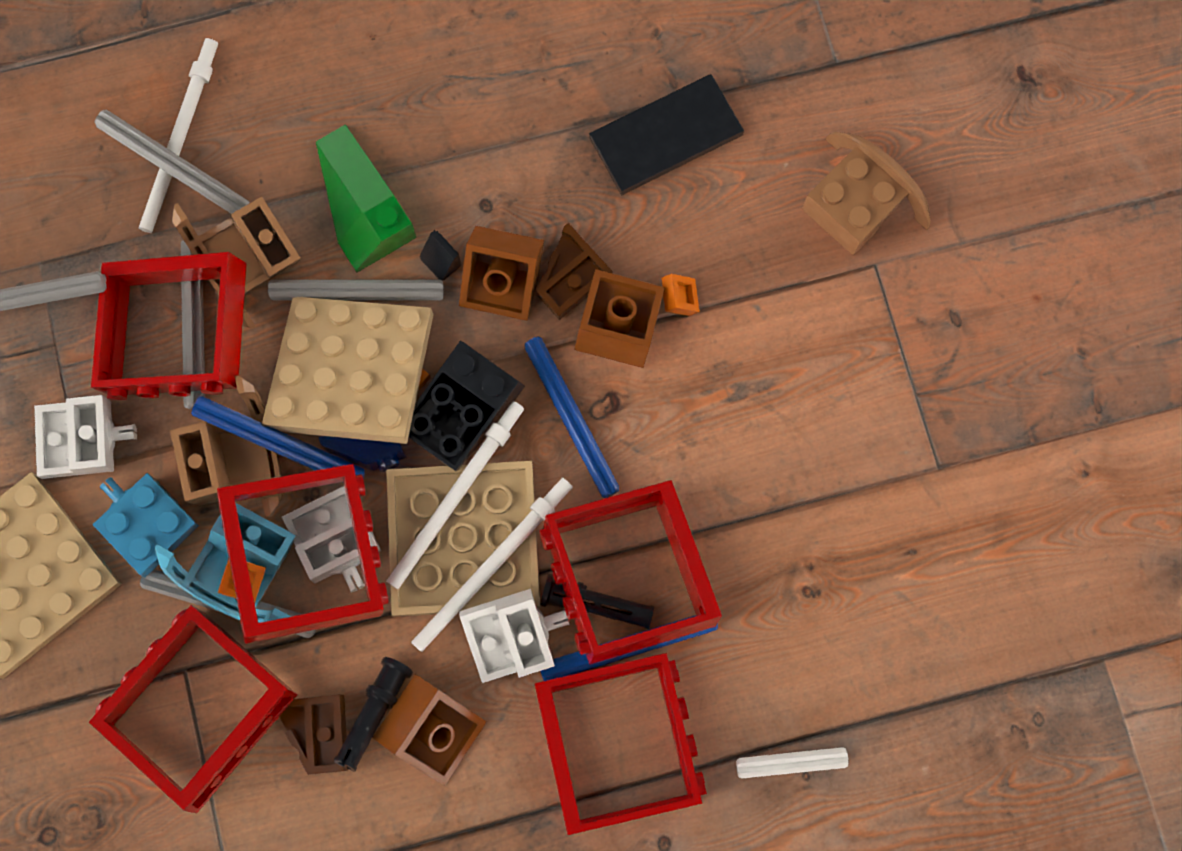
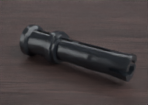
(640, 615)
(380, 698)

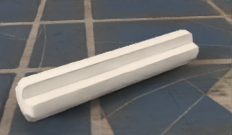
(792, 762)

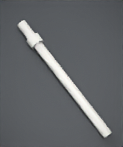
(199, 74)
(496, 436)
(540, 509)

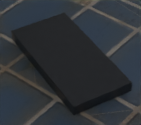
(666, 134)

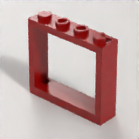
(113, 315)
(683, 546)
(368, 554)
(684, 744)
(233, 748)

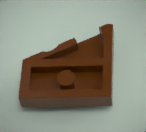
(569, 273)
(317, 731)

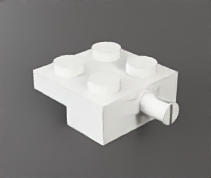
(77, 437)
(327, 538)
(510, 636)

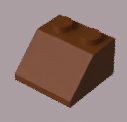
(500, 272)
(619, 318)
(429, 730)

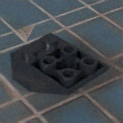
(461, 405)

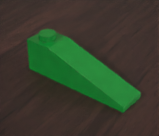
(362, 206)

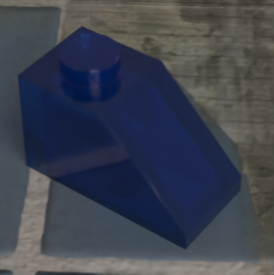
(365, 453)

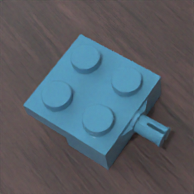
(142, 520)

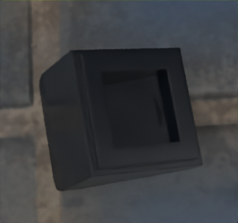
(440, 256)

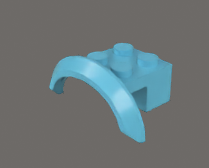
(263, 545)

